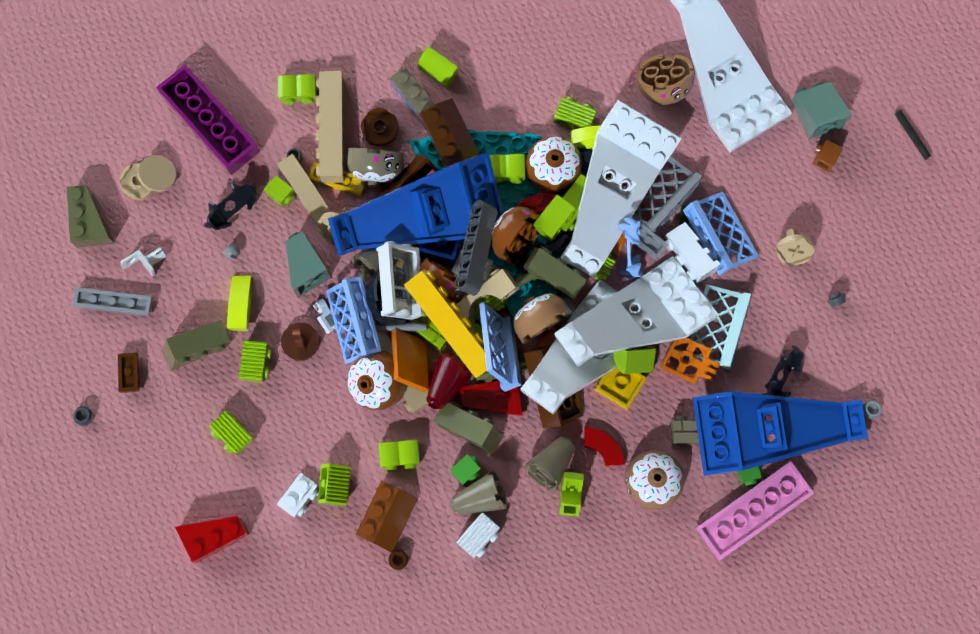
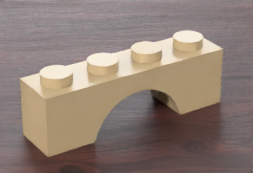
(499, 285)

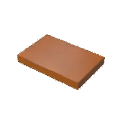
(410, 360)

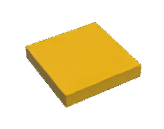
(620, 387)

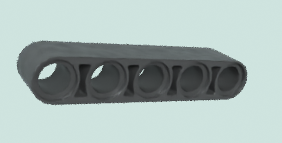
(476, 248)

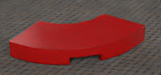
(538, 202)
(604, 445)

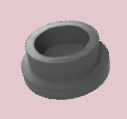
(836, 299)
(83, 416)

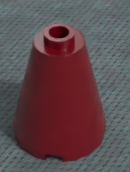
(446, 381)

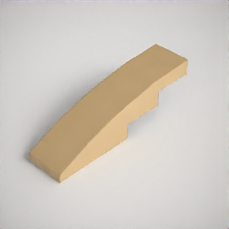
(303, 187)

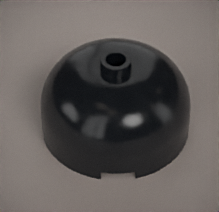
(374, 302)

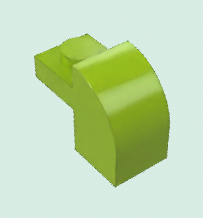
(571, 494)

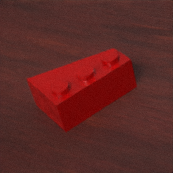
(211, 536)

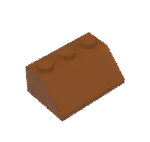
(386, 516)

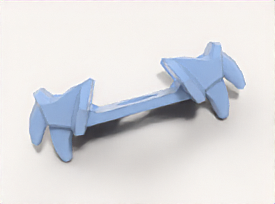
(632, 235)

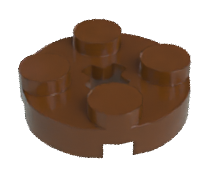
(376, 137)

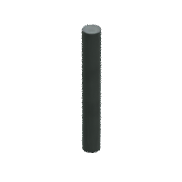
(912, 134)

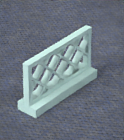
(735, 325)

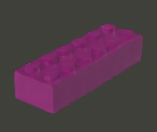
(208, 119)

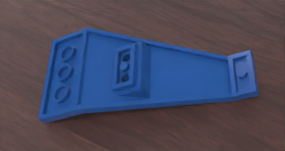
(409, 216)
(736, 432)

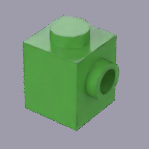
(466, 469)
(749, 476)

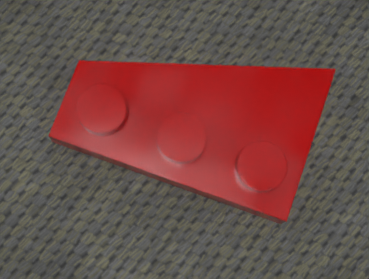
(491, 398)

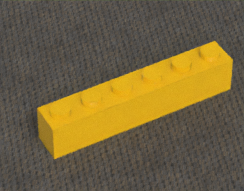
(448, 320)

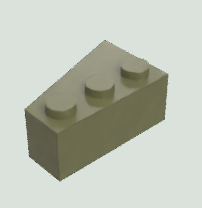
(85, 219)
(555, 273)
(195, 344)
(469, 427)

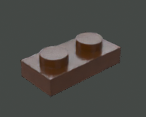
(128, 372)

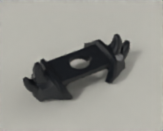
(241, 195)
(789, 360)

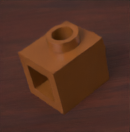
(827, 155)

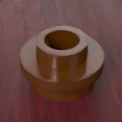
(393, 555)

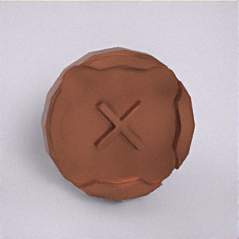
(300, 341)

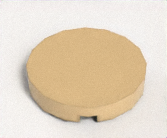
(156, 173)
(131, 185)

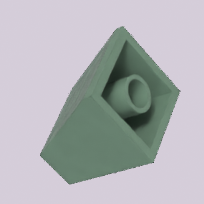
(820, 109)
(304, 265)

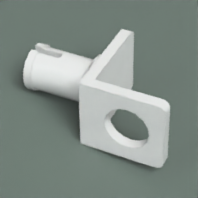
(148, 261)

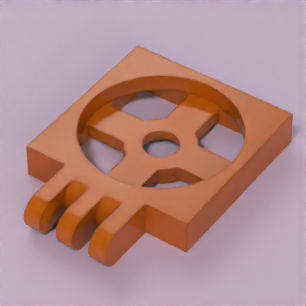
(703, 367)

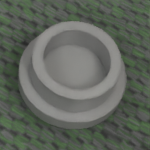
(872, 409)

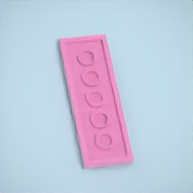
(754, 510)

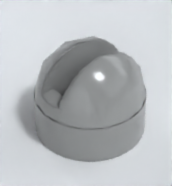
(232, 251)

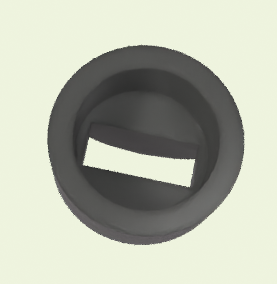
(297, 153)

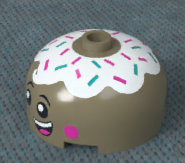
(375, 165)

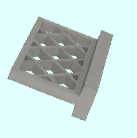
(675, 200)

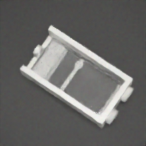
(397, 267)

